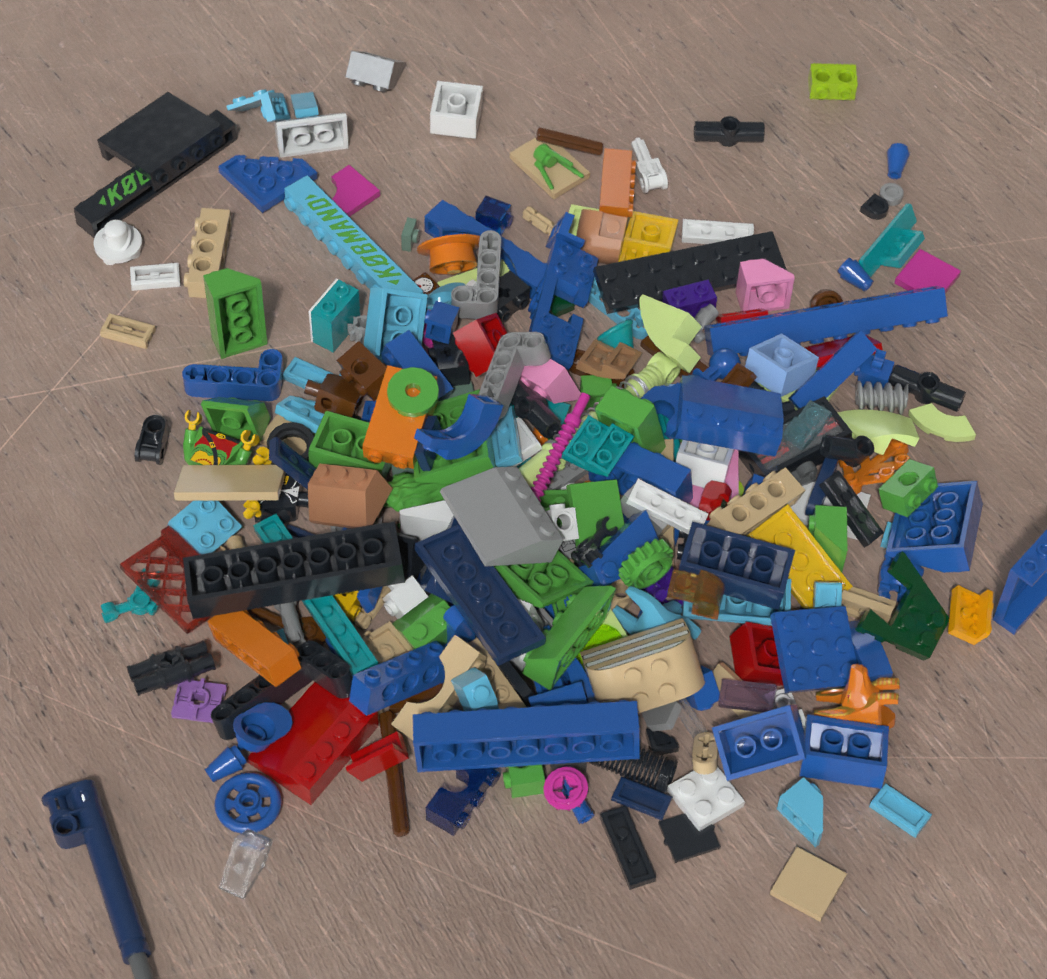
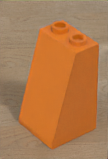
(390, 433)

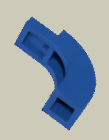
(467, 433)

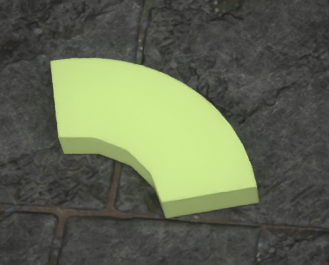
(942, 425)

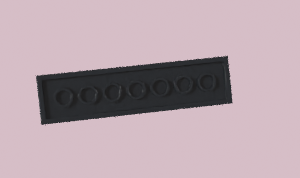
(718, 262)

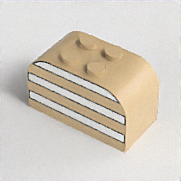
(646, 667)

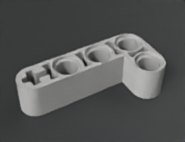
(483, 298)
(507, 364)

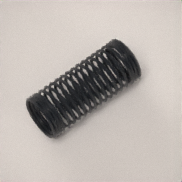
(665, 776)

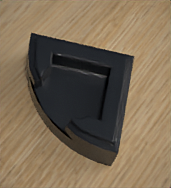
(661, 742)

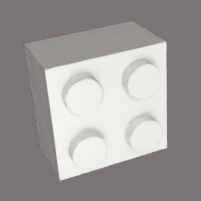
(456, 109)

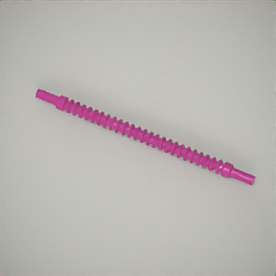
(572, 421)

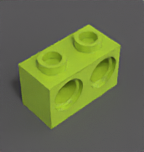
(832, 81)

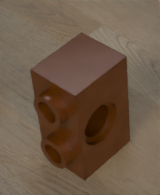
(363, 369)

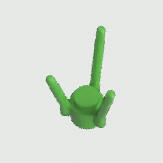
(547, 158)

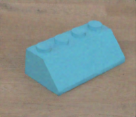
(742, 611)

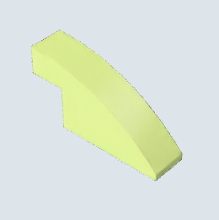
(670, 331)

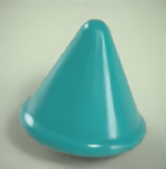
(619, 333)

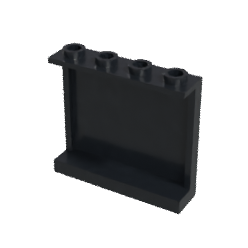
(163, 139)

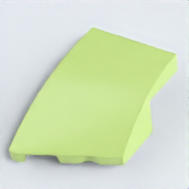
(880, 427)

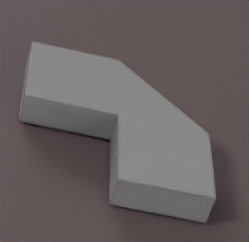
(662, 717)

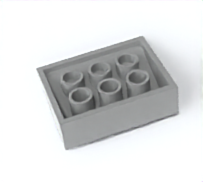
(503, 518)

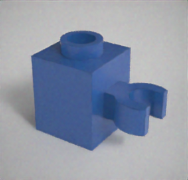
(875, 369)

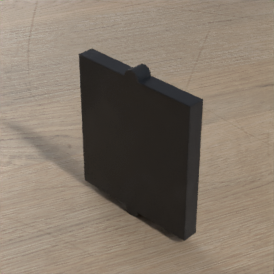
(685, 839)

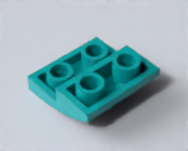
(597, 446)

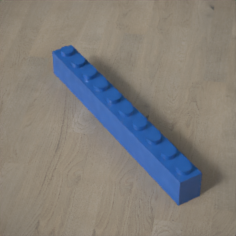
(831, 320)

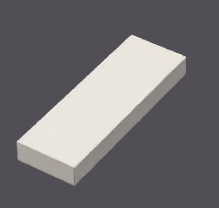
(713, 231)
(665, 506)

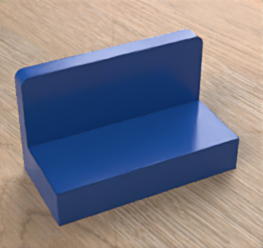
(561, 231)

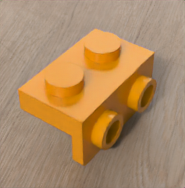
(970, 614)

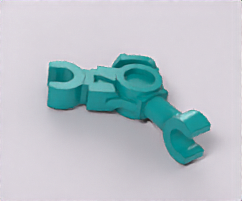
(138, 603)

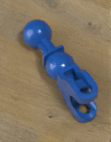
(667, 398)

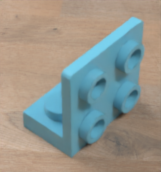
(273, 105)
(205, 525)

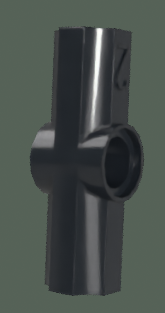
(729, 131)
(928, 388)
(535, 410)

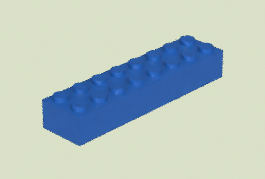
(526, 736)

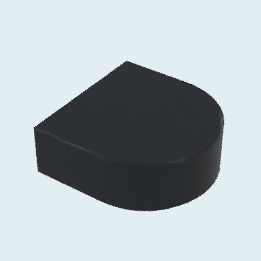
(875, 207)

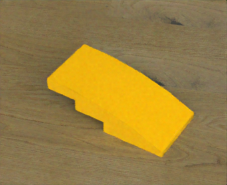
(648, 236)

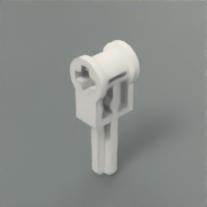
(648, 170)

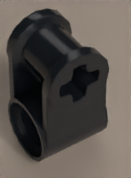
(152, 444)

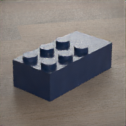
(745, 565)

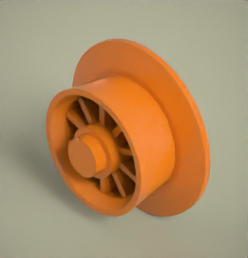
(450, 253)

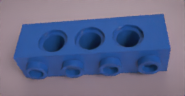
(398, 678)

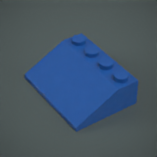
(729, 416)
(941, 529)

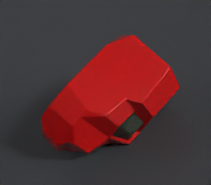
(714, 496)

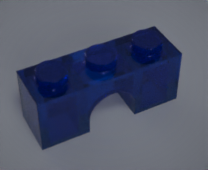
(453, 809)

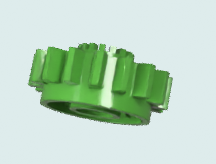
(646, 564)

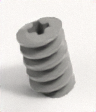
(881, 396)

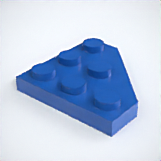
(264, 178)

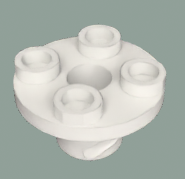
(117, 242)

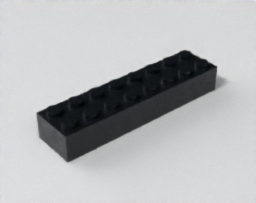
(293, 570)

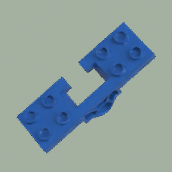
(569, 277)

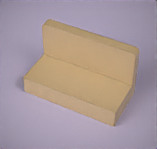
(859, 601)

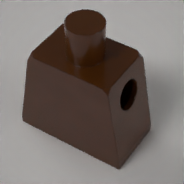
(335, 395)

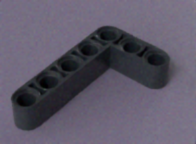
(316, 665)

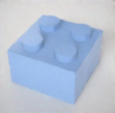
(781, 364)

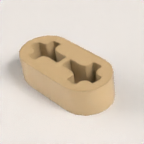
(708, 753)

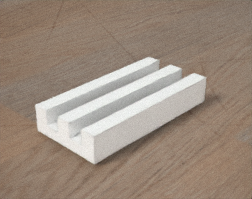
(155, 279)

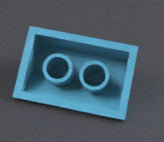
(392, 314)

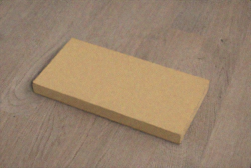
(229, 482)

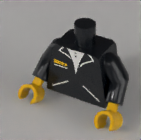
(289, 501)

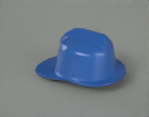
(261, 726)

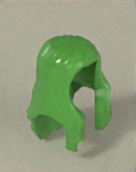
(409, 493)

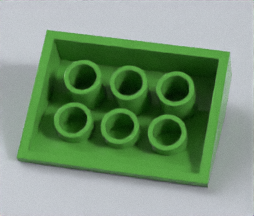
(458, 469)

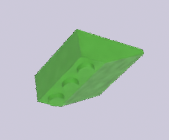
(544, 582)

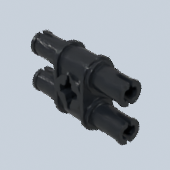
(171, 667)

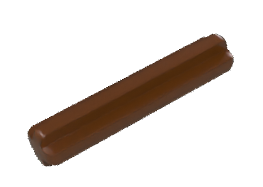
(569, 141)

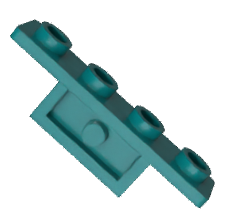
(894, 243)

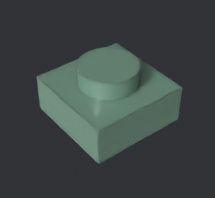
(410, 234)

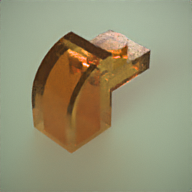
(702, 590)

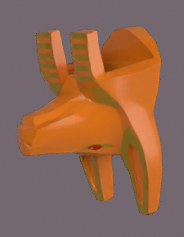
(862, 699)

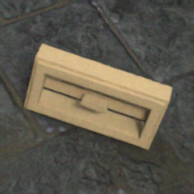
(126, 334)

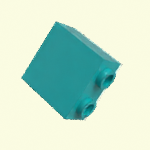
(332, 315)

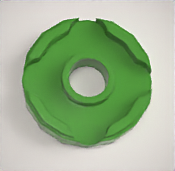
(412, 378)

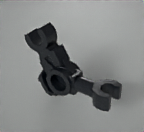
(589, 548)

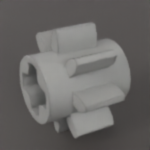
(357, 329)

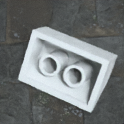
(311, 134)

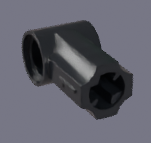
(849, 450)

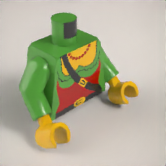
(213, 448)

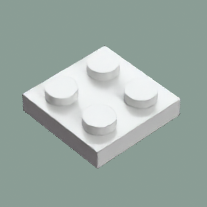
(705, 797)

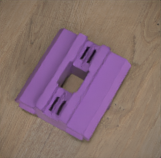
(187, 692)

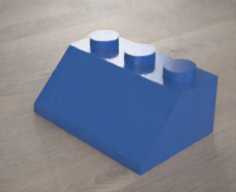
(760, 742)
(845, 751)

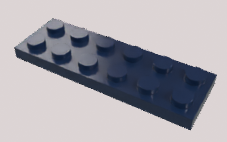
(480, 595)

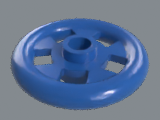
(240, 783)

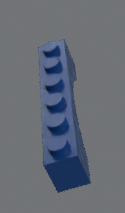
(449, 220)

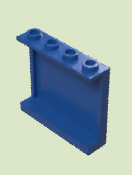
(1024, 588)

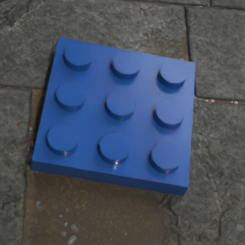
(813, 648)

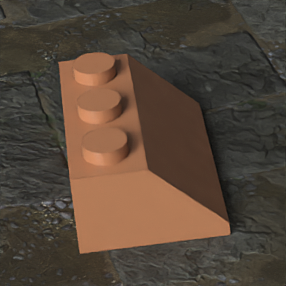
(346, 496)

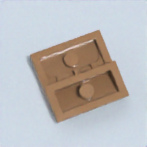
(607, 361)

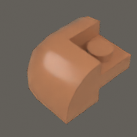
(602, 234)

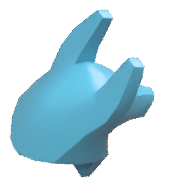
(652, 614)

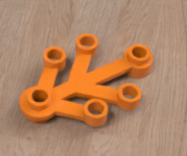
(876, 465)

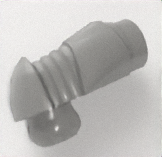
(705, 317)

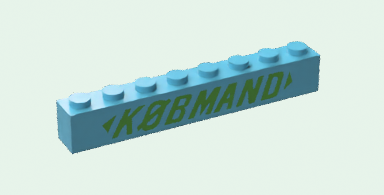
(345, 237)

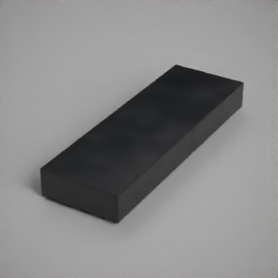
(858, 517)
(627, 847)

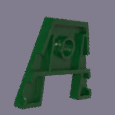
(916, 621)

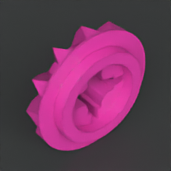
(555, 782)

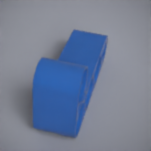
(237, 382)

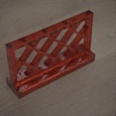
(177, 549)

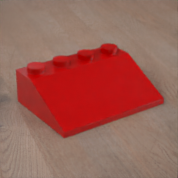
(318, 744)

